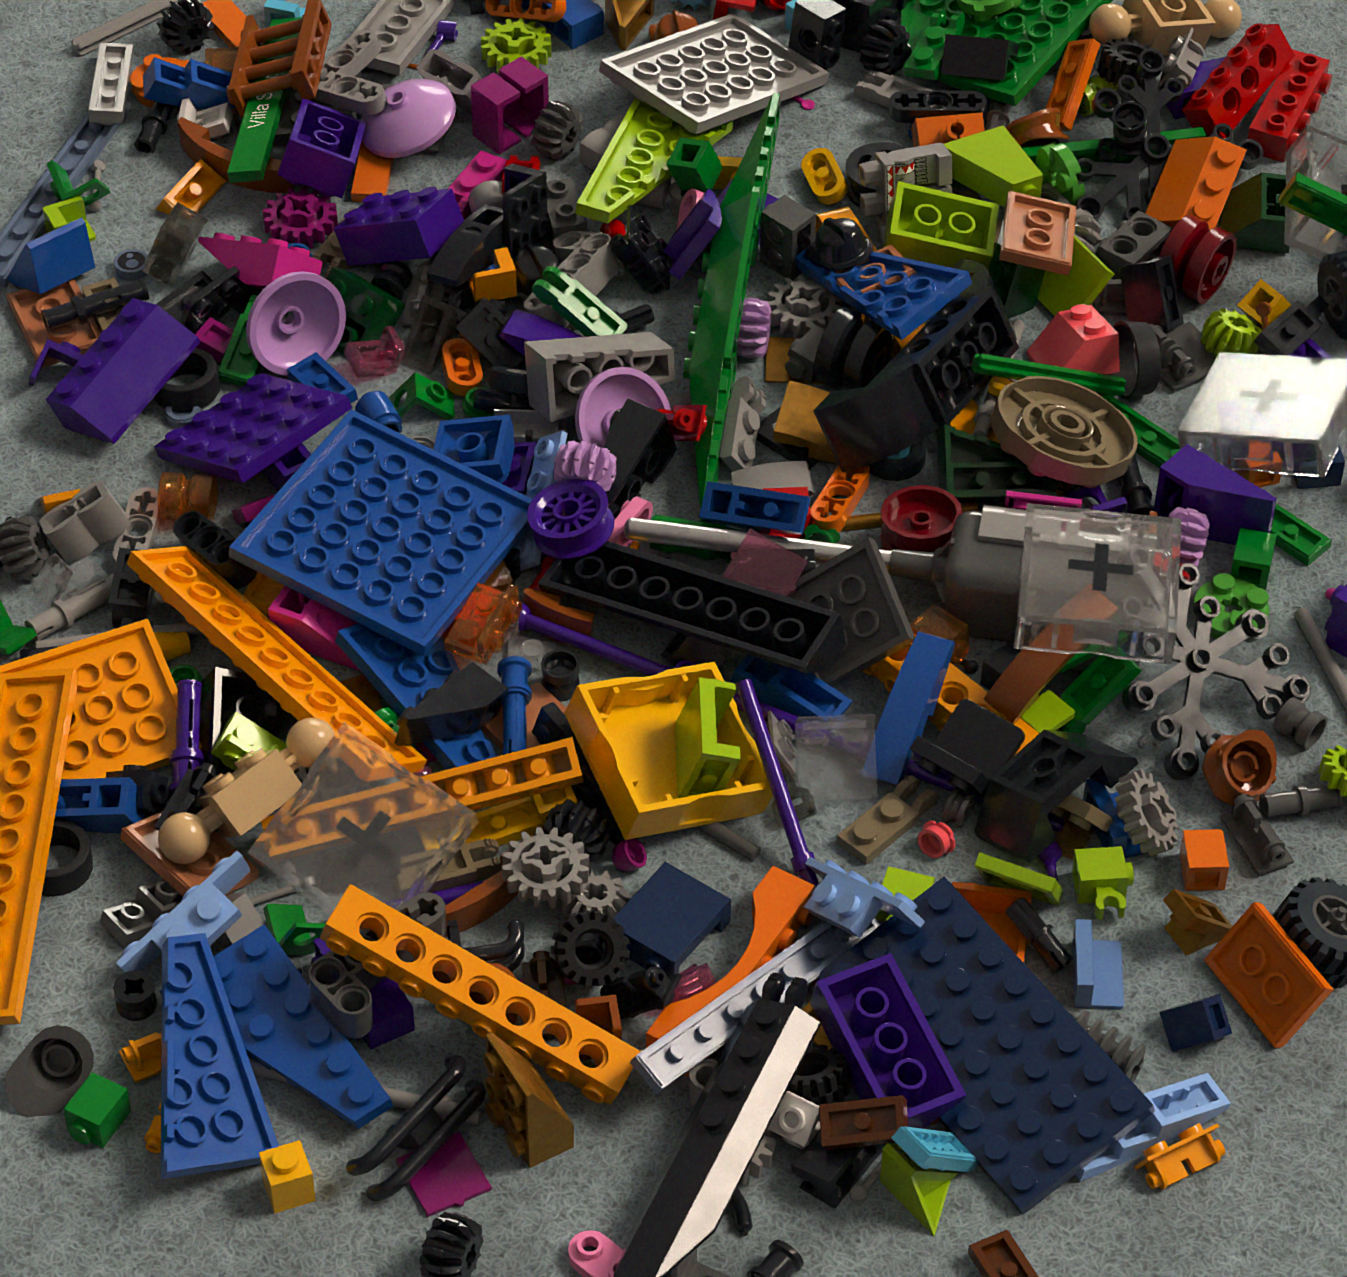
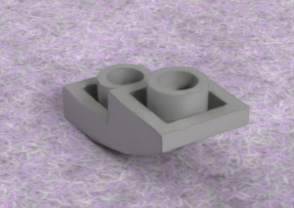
(775, 476)

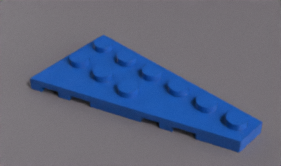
(895, 306)
(404, 680)
(289, 1032)
(208, 1087)

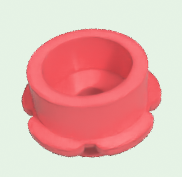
(936, 839)

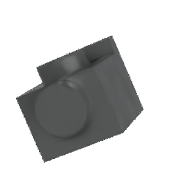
(803, 353)

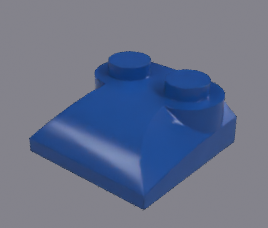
(479, 443)

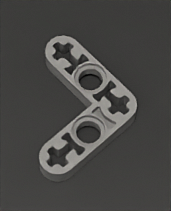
(356, 53)

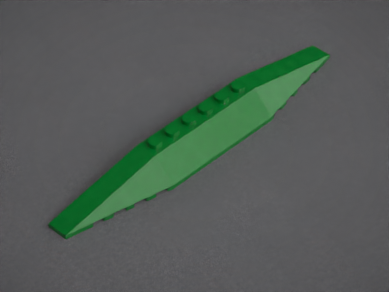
(723, 293)

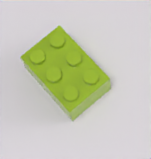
(940, 226)

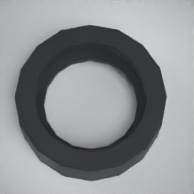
(199, 393)
(76, 873)

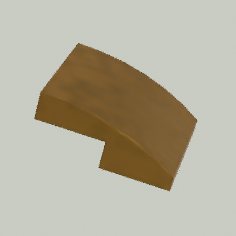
(798, 423)

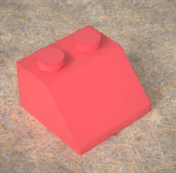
(1078, 341)

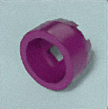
(629, 855)

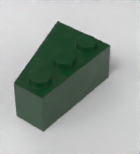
(981, 471)

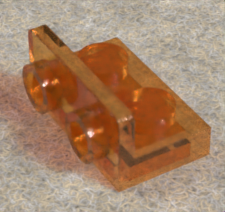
(483, 623)

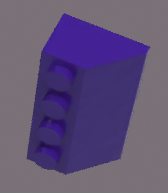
(122, 371)
(886, 1039)

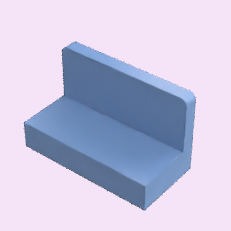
(1096, 970)

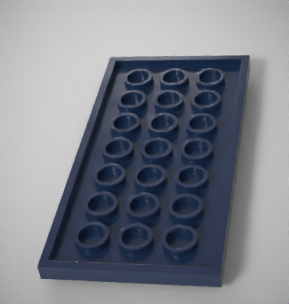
(1032, 1077)

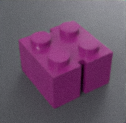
(511, 98)

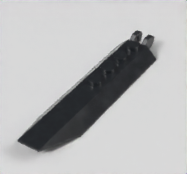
(722, 1131)

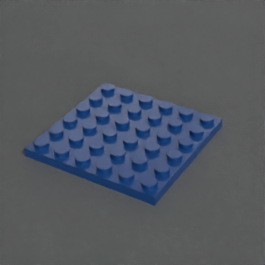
(385, 531)

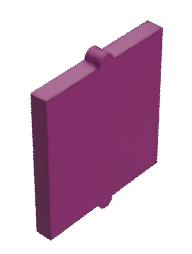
(448, 1177)

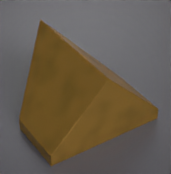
(627, 19)

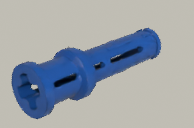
(514, 675)

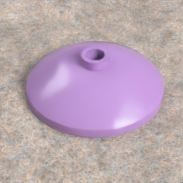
(413, 120)
(312, 324)
(608, 393)

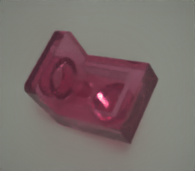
(376, 356)

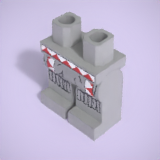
(921, 166)

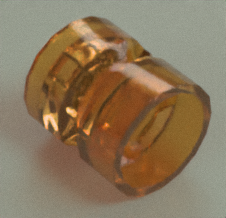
(181, 495)

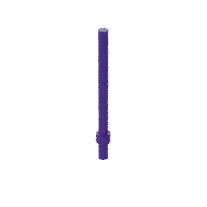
(777, 783)

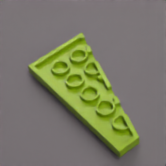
(636, 161)

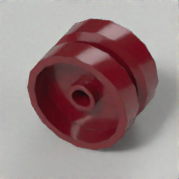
(1199, 257)
(918, 518)

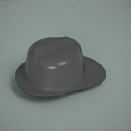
(49, 1071)

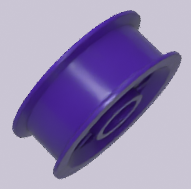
(570, 518)

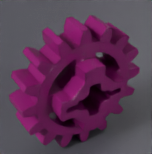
(300, 217)

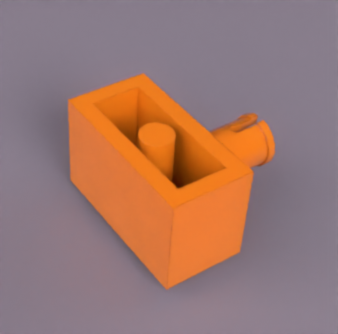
(945, 128)

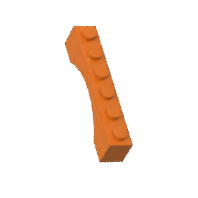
(776, 917)

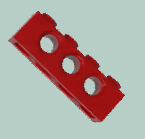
(1240, 79)

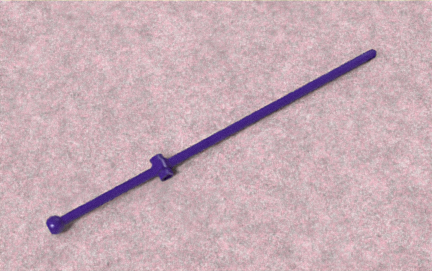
(650, 667)

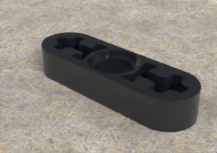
(905, 104)

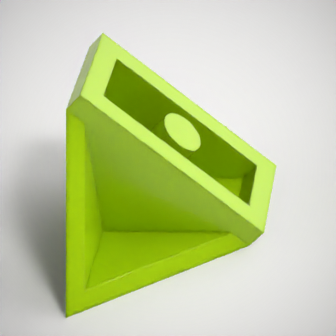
(916, 1188)

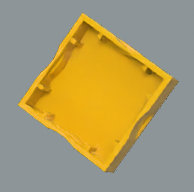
(631, 749)

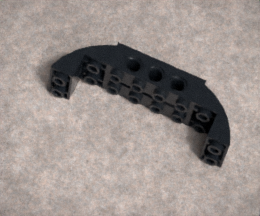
(924, 381)

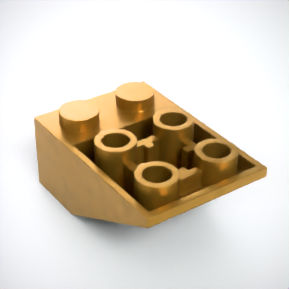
(524, 1105)

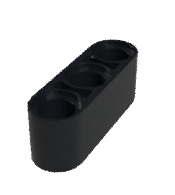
(212, 546)

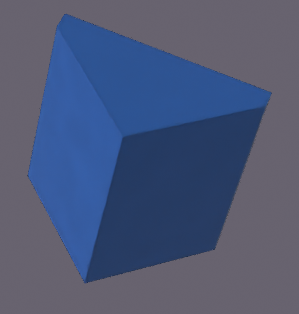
(54, 258)

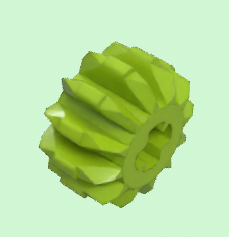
(1230, 333)

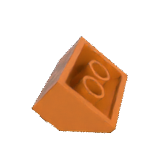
(1196, 180)

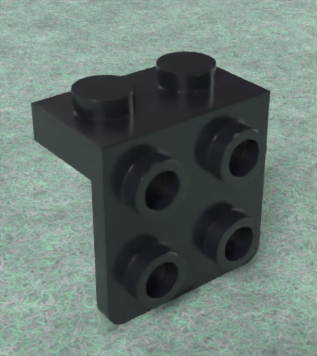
(524, 207)
(201, 299)
(969, 747)

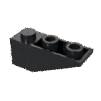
(455, 709)

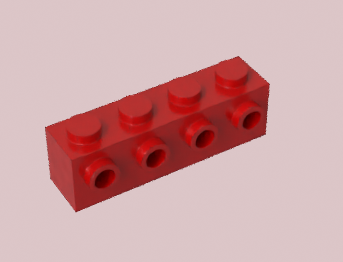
(1289, 104)

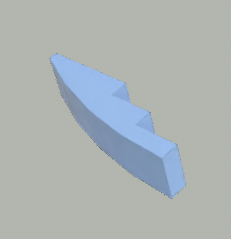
(1176, 1110)

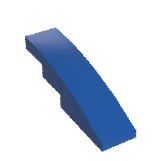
(910, 704)

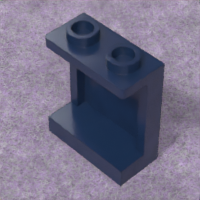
(671, 918)

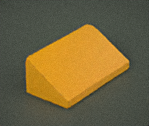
(193, 189)

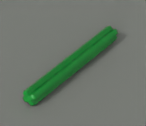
(1020, 369)

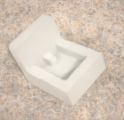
(216, 118)
(796, 1120)

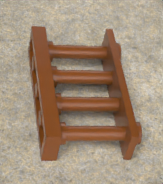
(303, 65)

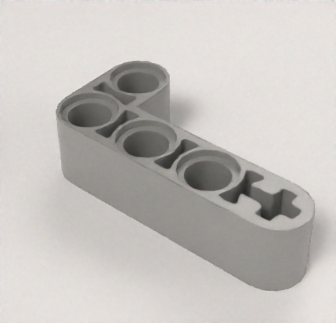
(583, 258)

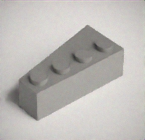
(563, 367)

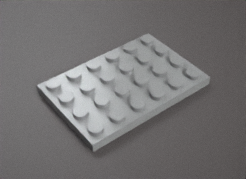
(713, 73)

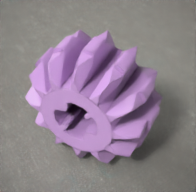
(754, 329)
(586, 463)
(1193, 534)

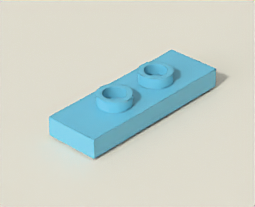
(935, 1149)

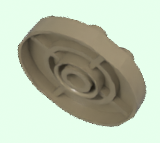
(1063, 431)

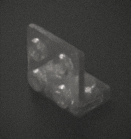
(837, 756)

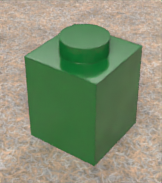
(694, 165)
(1253, 556)
(97, 1110)

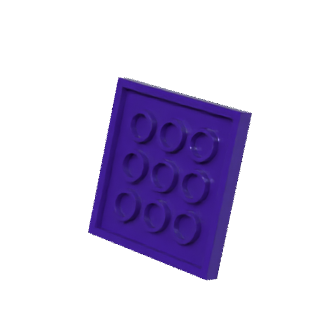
(252, 427)

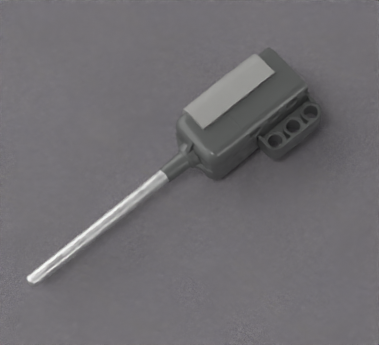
(971, 573)

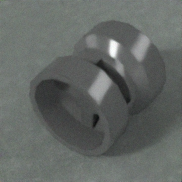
(1300, 723)

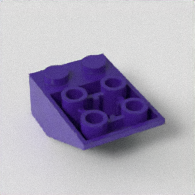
(1207, 486)

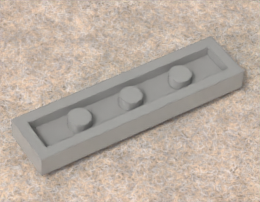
(110, 83)

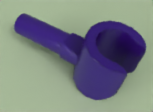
(445, 31)
(1049, 857)

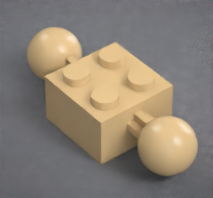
(1163, 20)
(247, 795)

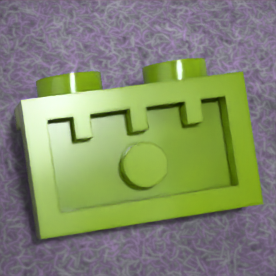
(241, 737)

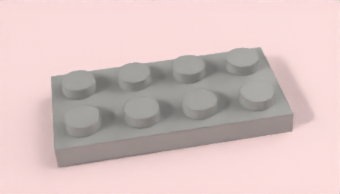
(403, 30)

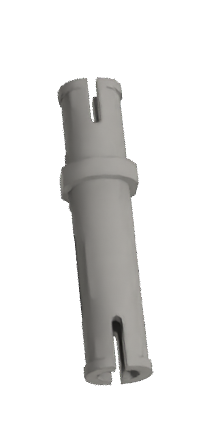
(65, 612)

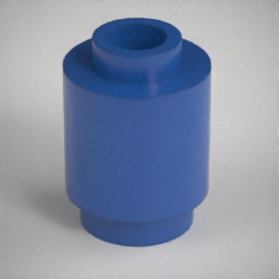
(380, 409)

